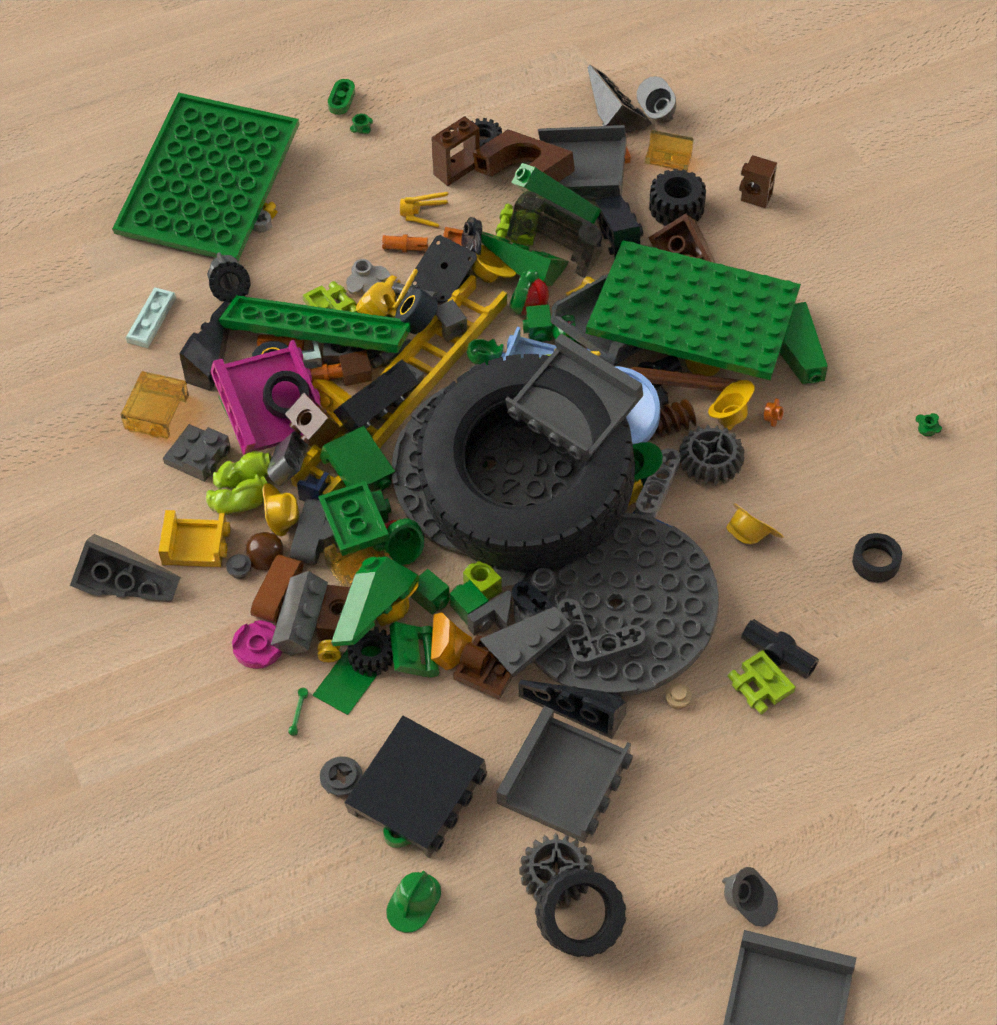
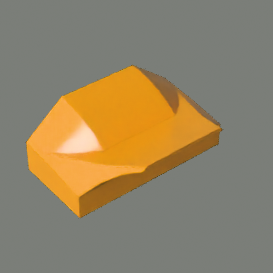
(447, 642)

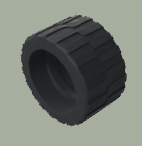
(614, 912)

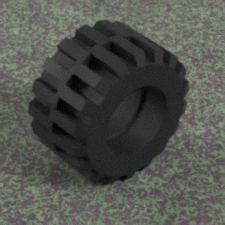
(676, 195)

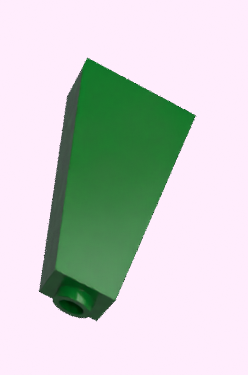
(533, 180)
(802, 347)

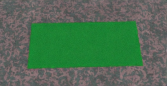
(344, 685)

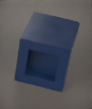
(313, 487)

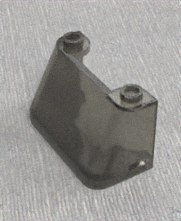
(539, 214)

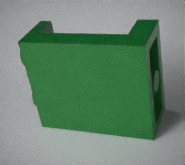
(358, 460)

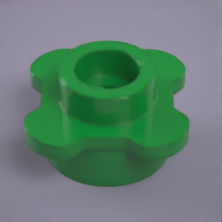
(361, 123)
(931, 428)

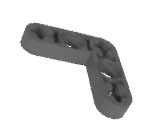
(594, 645)

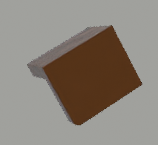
(355, 368)

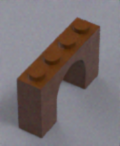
(515, 147)

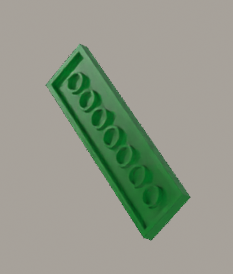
(315, 324)

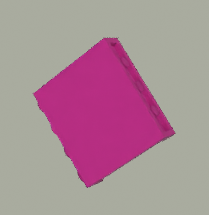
(241, 392)

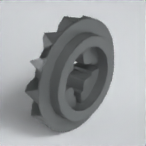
(346, 766)

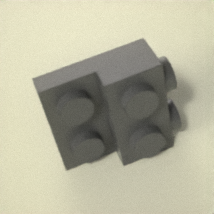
(198, 451)

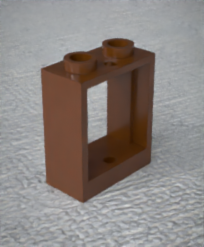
(452, 168)

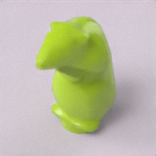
(232, 473)
(244, 497)

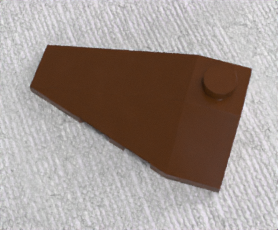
(682, 237)

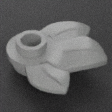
(365, 275)

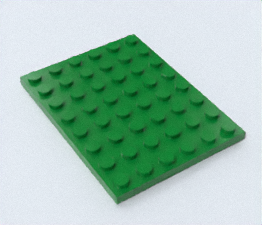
(206, 177)
(694, 309)

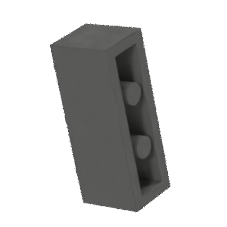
(299, 613)

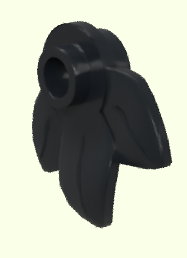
(472, 235)

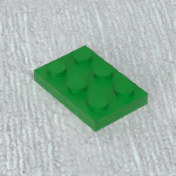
(354, 518)

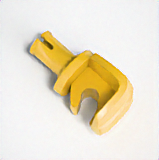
(378, 298)

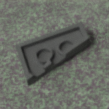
(526, 640)

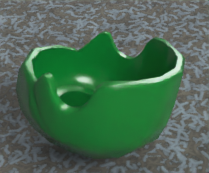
(483, 351)

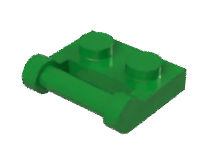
(407, 652)

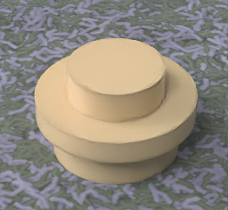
(678, 695)

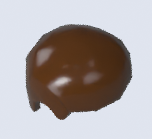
(263, 549)

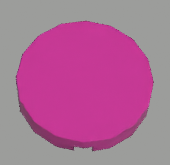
(253, 645)

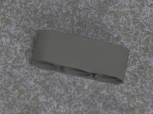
(287, 458)
(306, 539)

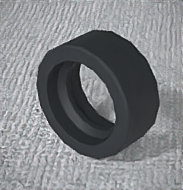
(276, 378)
(881, 542)

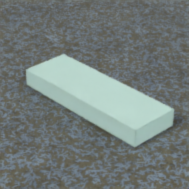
(151, 317)

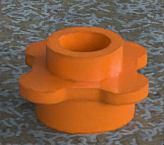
(773, 412)

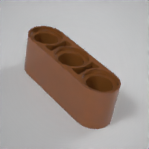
(272, 592)

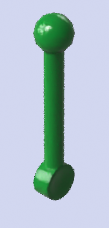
(302, 694)

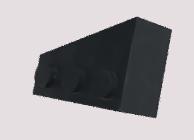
(617, 222)
(376, 397)

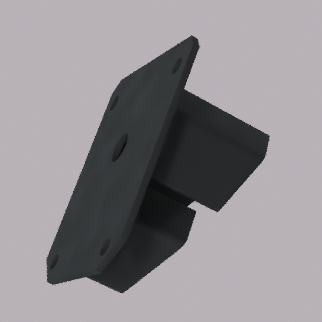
(444, 267)

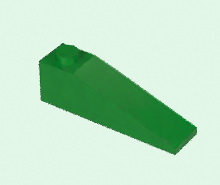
(522, 260)
(372, 592)

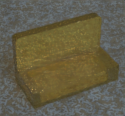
(669, 150)

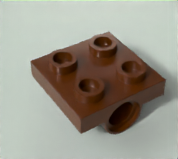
(482, 670)

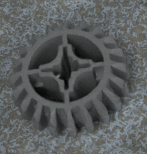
(717, 454)
(532, 870)

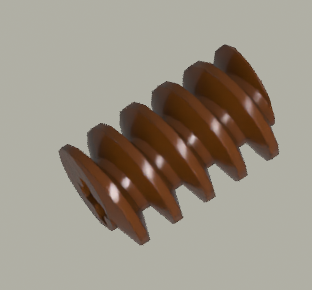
(674, 416)

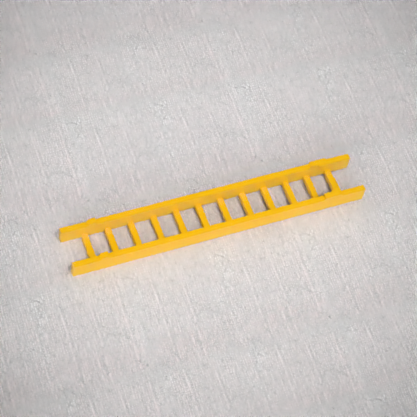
(434, 375)

